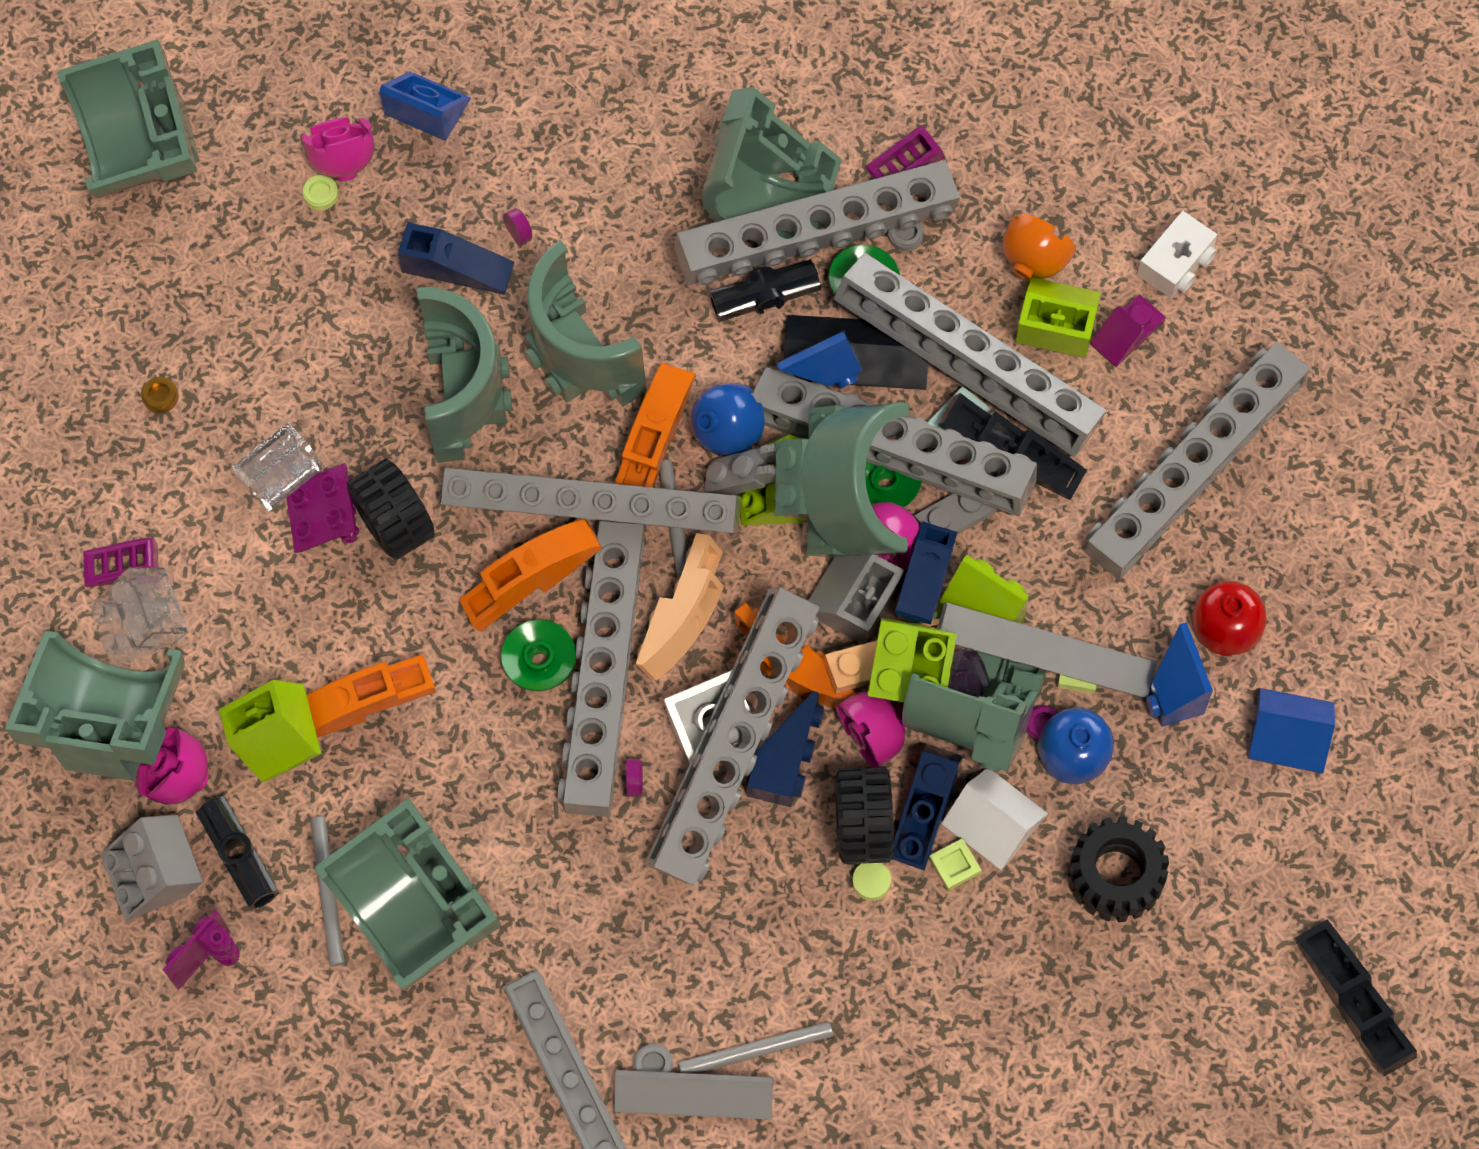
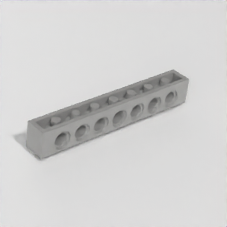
(929, 181)
(969, 354)
(904, 455)
(591, 500)
(1119, 554)
(730, 712)
(595, 796)

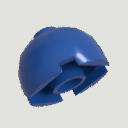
(727, 419)
(1075, 745)

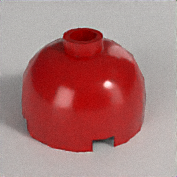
(1229, 618)

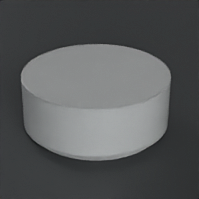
(906, 239)
(653, 1059)

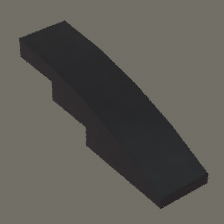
(1053, 465)
(1356, 998)

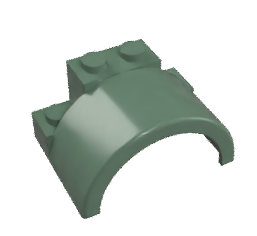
(127, 128)
(752, 154)
(567, 346)
(470, 376)
(827, 482)
(93, 712)
(986, 724)
(407, 907)

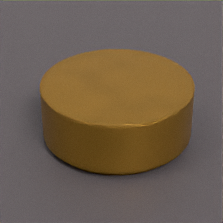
(159, 395)

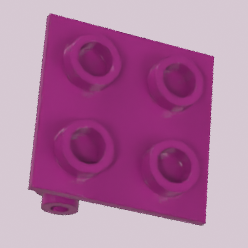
(322, 510)
(208, 938)

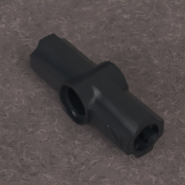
(765, 289)
(226, 834)

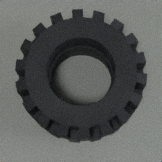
(391, 509)
(864, 815)
(1112, 899)

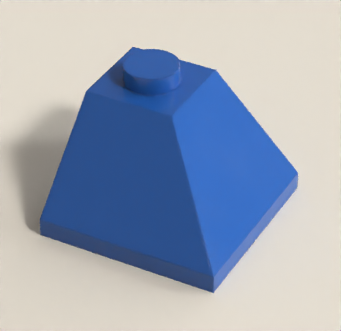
(825, 362)
(1181, 683)

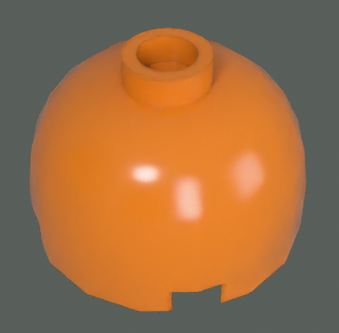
(1035, 248)

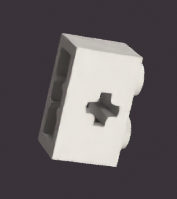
(1185, 238)

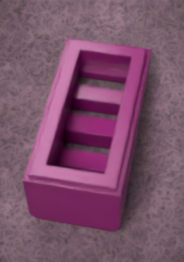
(919, 135)
(144, 546)

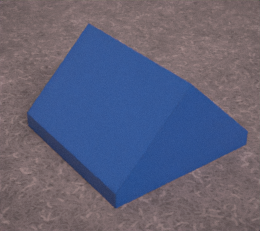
(423, 104)
(1292, 730)

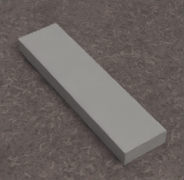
(693, 1094)

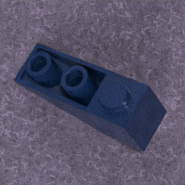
(451, 259)
(926, 573)
(779, 759)
(926, 806)

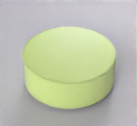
(320, 192)
(871, 881)

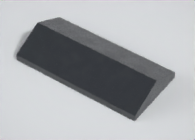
(881, 357)

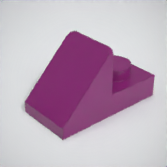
(1127, 330)

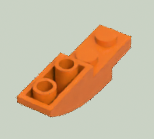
(655, 426)
(530, 566)
(809, 675)
(367, 692)

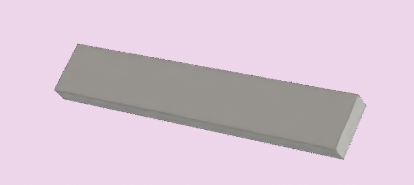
(1048, 651)
(562, 1063)

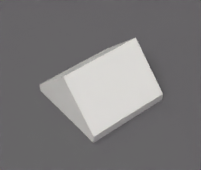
(691, 711)
(993, 818)

